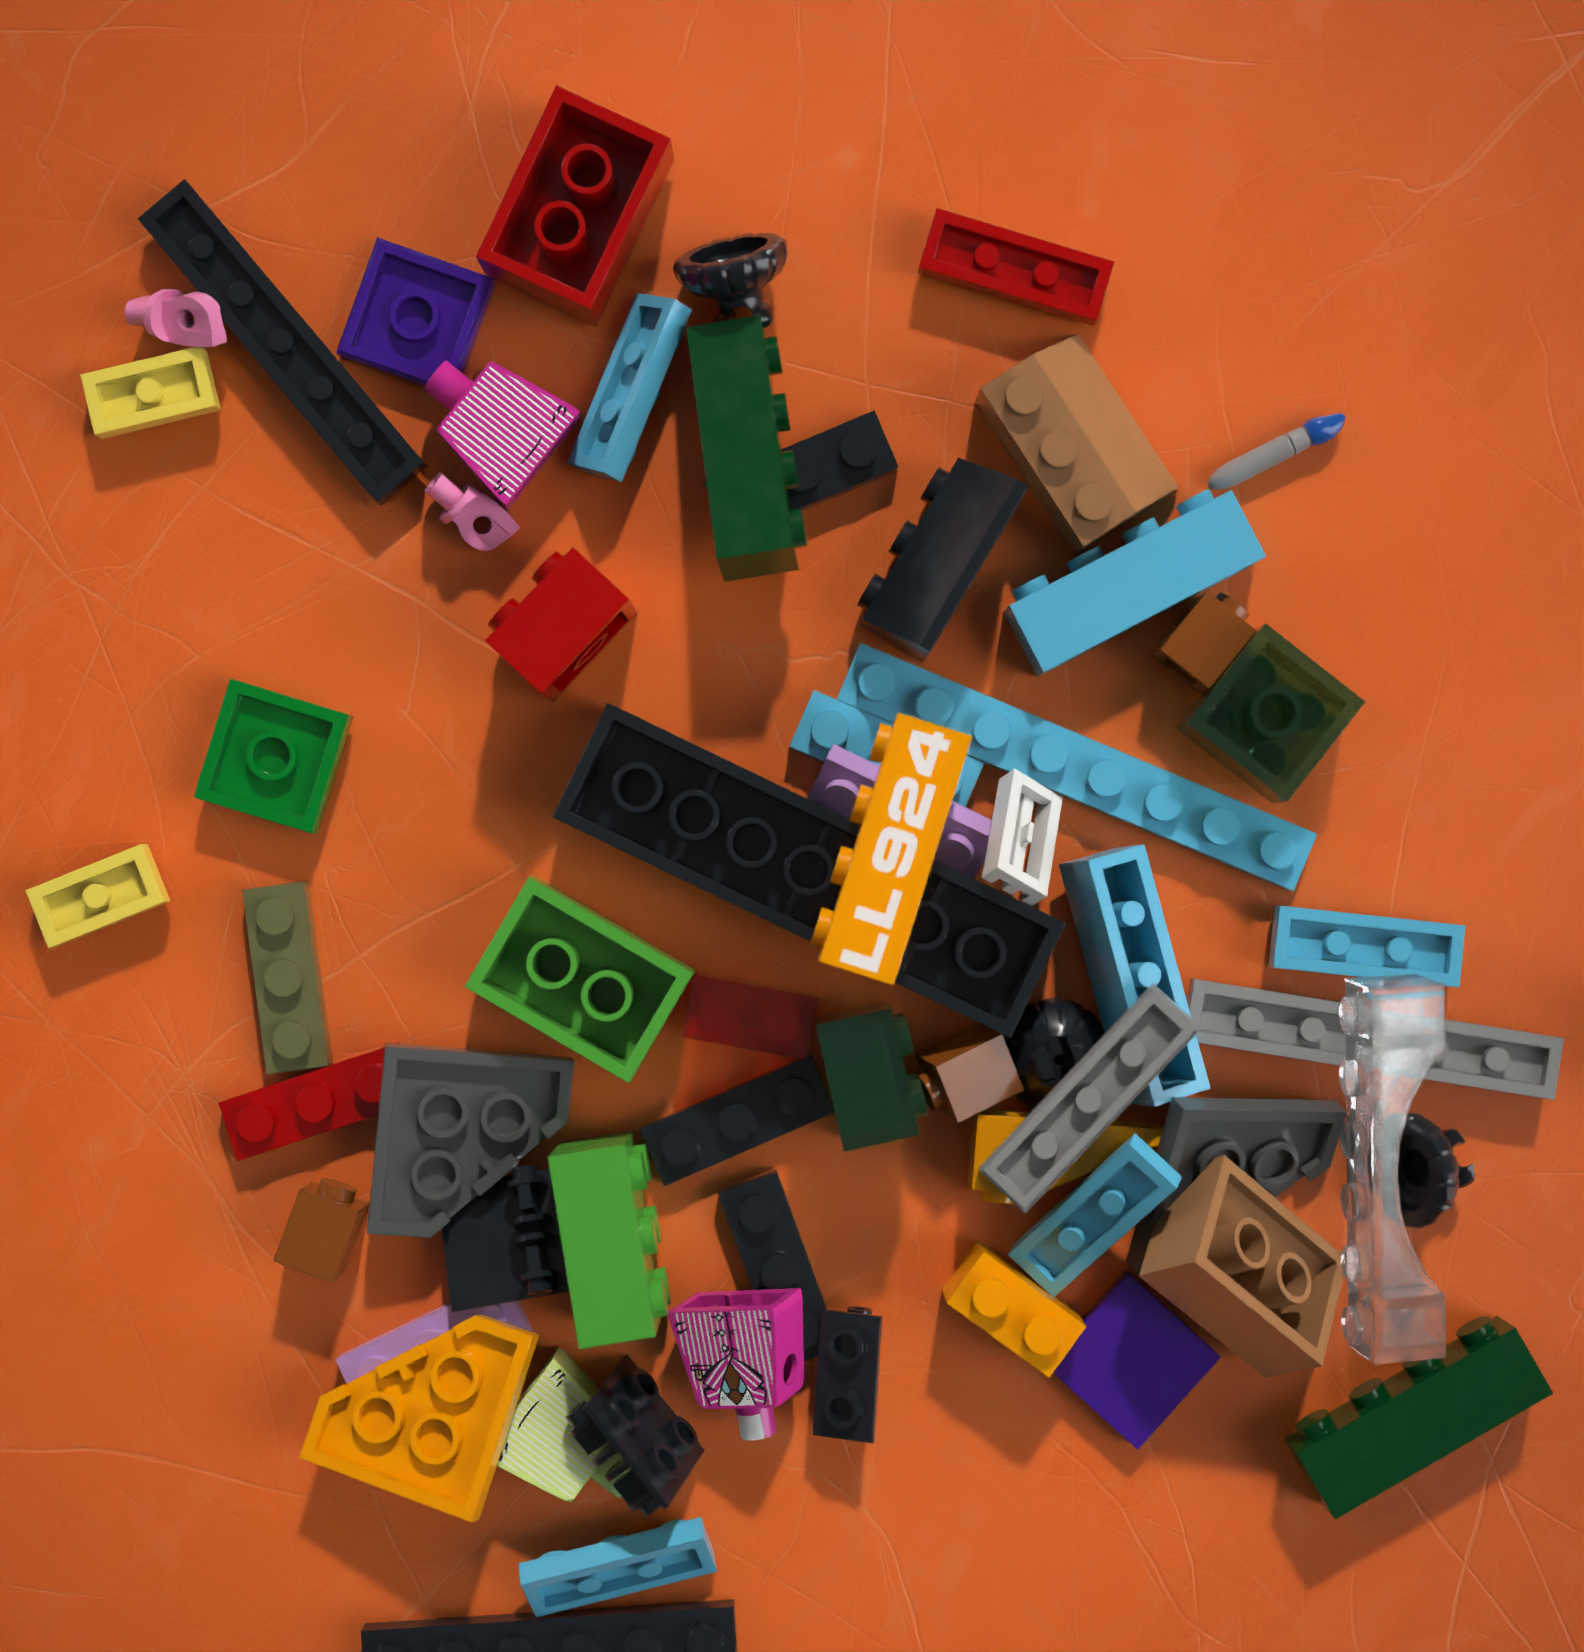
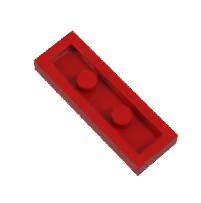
(1015, 267)
(304, 1105)

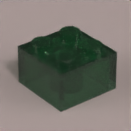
(1271, 715)
(868, 1075)

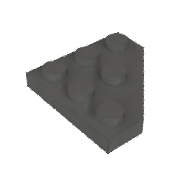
(455, 1128)
(1264, 1137)

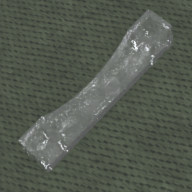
(1390, 1044)

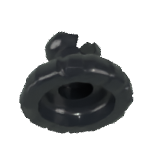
(734, 272)
(1041, 1034)
(1428, 1171)

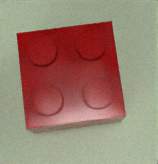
(560, 623)

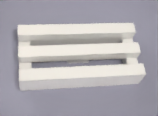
(1013, 830)

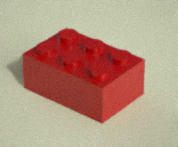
(576, 205)

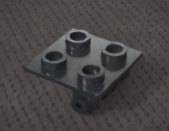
(506, 1243)
(643, 1431)

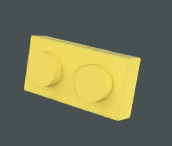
(150, 392)
(97, 895)

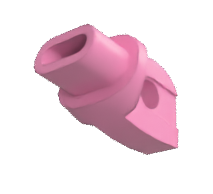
(169, 317)
(465, 506)

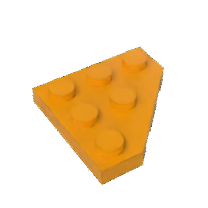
(428, 1417)

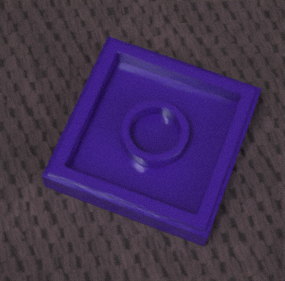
(414, 314)
(1134, 1360)

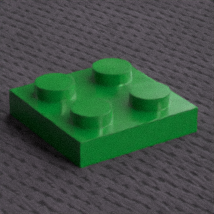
(273, 756)

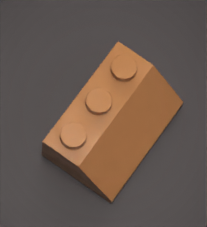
(1074, 442)
(1246, 1270)

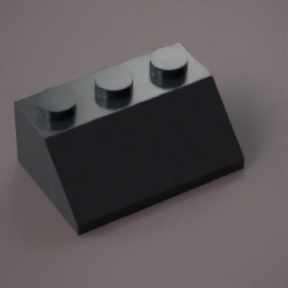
(939, 555)

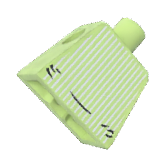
(538, 1437)

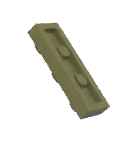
(287, 977)

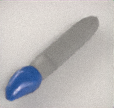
(1313, 432)

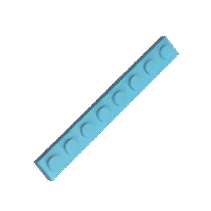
(1084, 769)

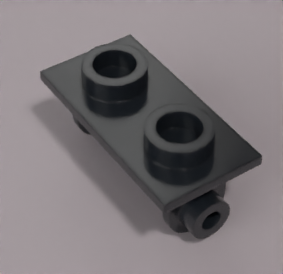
(847, 1374)

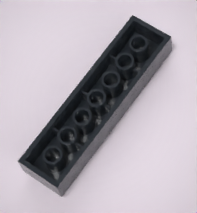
(777, 860)

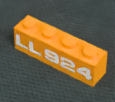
(893, 849)

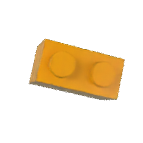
(1013, 1308)

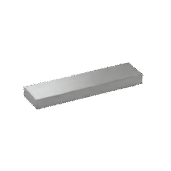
(1089, 1097)

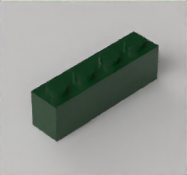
(743, 448)
(1417, 1415)

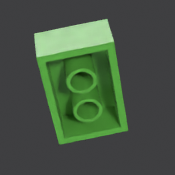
(580, 978)
(609, 1238)

